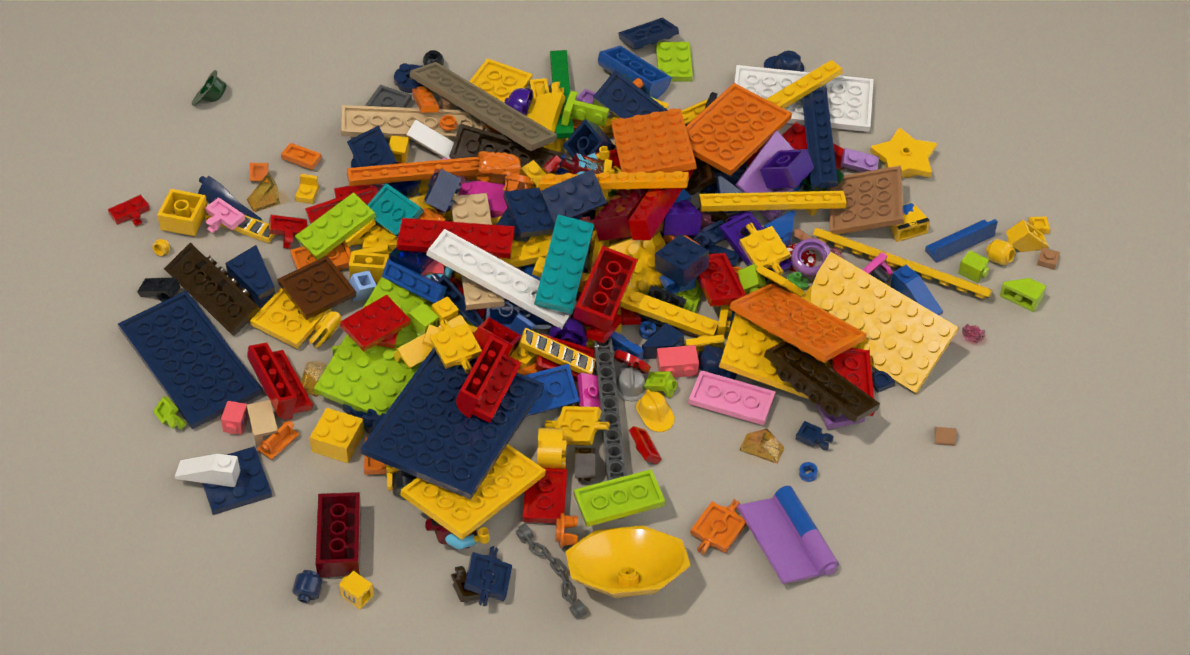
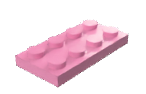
(732, 397)

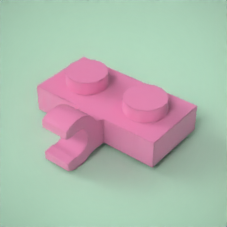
(223, 213)

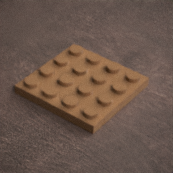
(872, 201)

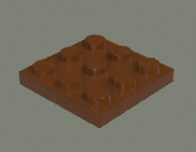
(316, 287)

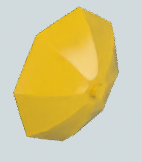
(627, 561)

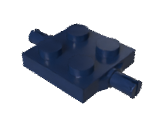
(488, 576)

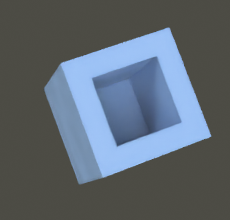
(363, 285)

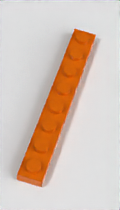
(411, 171)

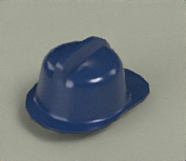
(785, 61)
(710, 360)

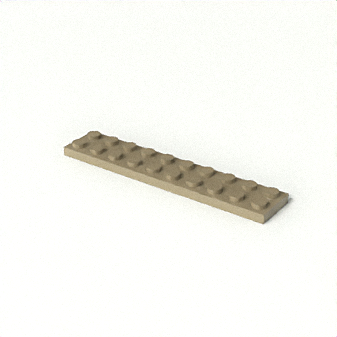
(483, 106)

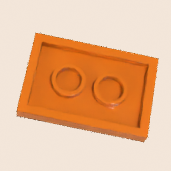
(339, 256)

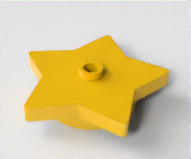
(907, 153)

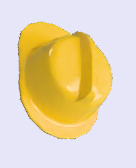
(655, 411)

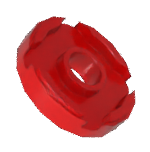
(630, 360)

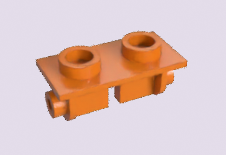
(278, 440)

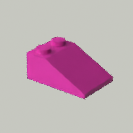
(494, 193)

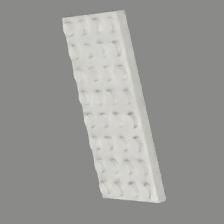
(847, 96)

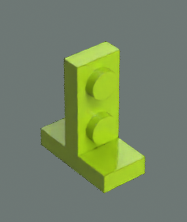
(581, 111)

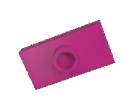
(588, 390)

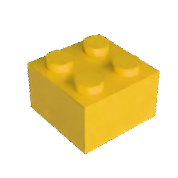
(182, 212)
(337, 435)

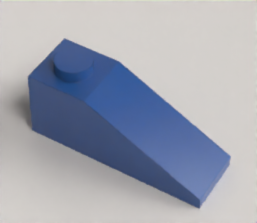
(911, 285)

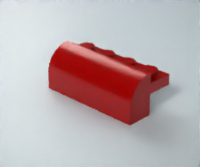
(279, 381)
(487, 381)

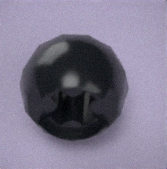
(433, 56)

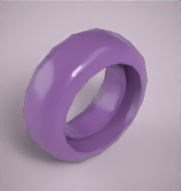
(808, 244)

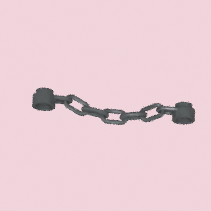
(577, 608)

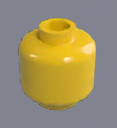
(1000, 252)

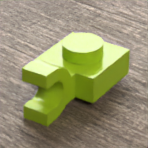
(166, 413)

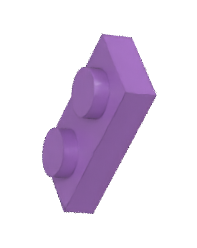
(859, 160)

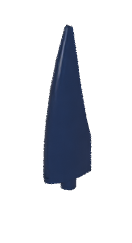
(213, 189)
(457, 298)

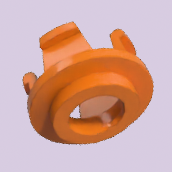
(518, 182)
(563, 522)

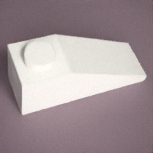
(210, 469)

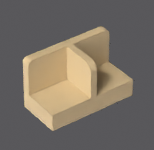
(261, 420)

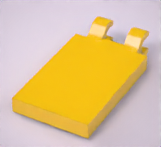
(547, 106)

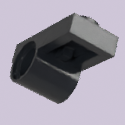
(159, 287)

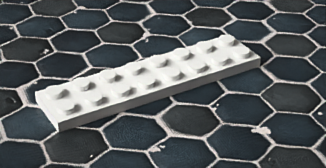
(493, 275)

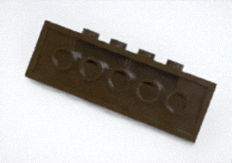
(472, 140)
(213, 288)
(820, 383)

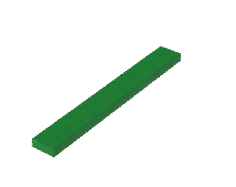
(560, 74)

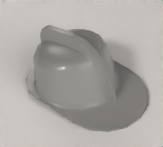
(630, 383)

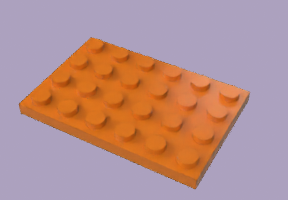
(734, 128)
(653, 143)
(798, 322)

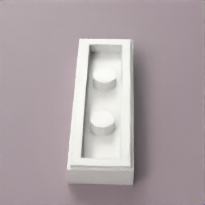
(430, 139)

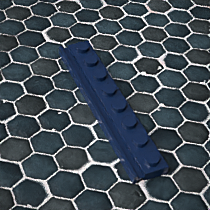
(820, 139)

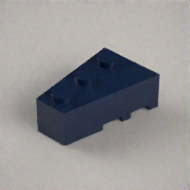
(253, 275)

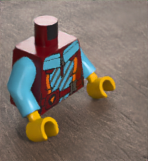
(582, 163)
(446, 537)

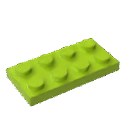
(335, 226)
(619, 497)

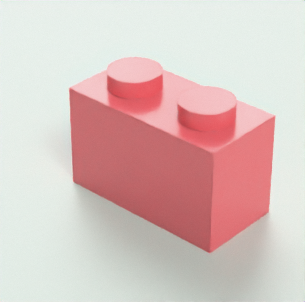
(678, 360)

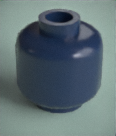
(307, 586)

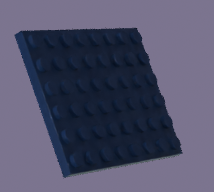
(435, 440)

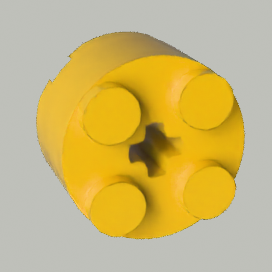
(552, 448)

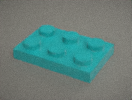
(391, 207)

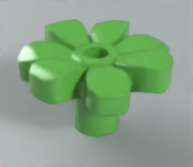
(798, 280)

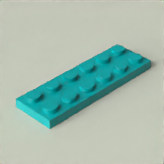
(564, 264)

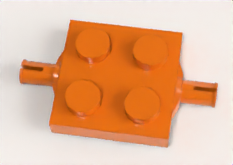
(718, 527)

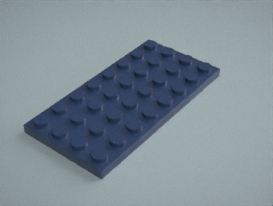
(189, 359)

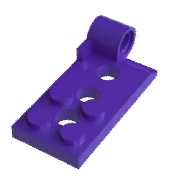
(737, 224)

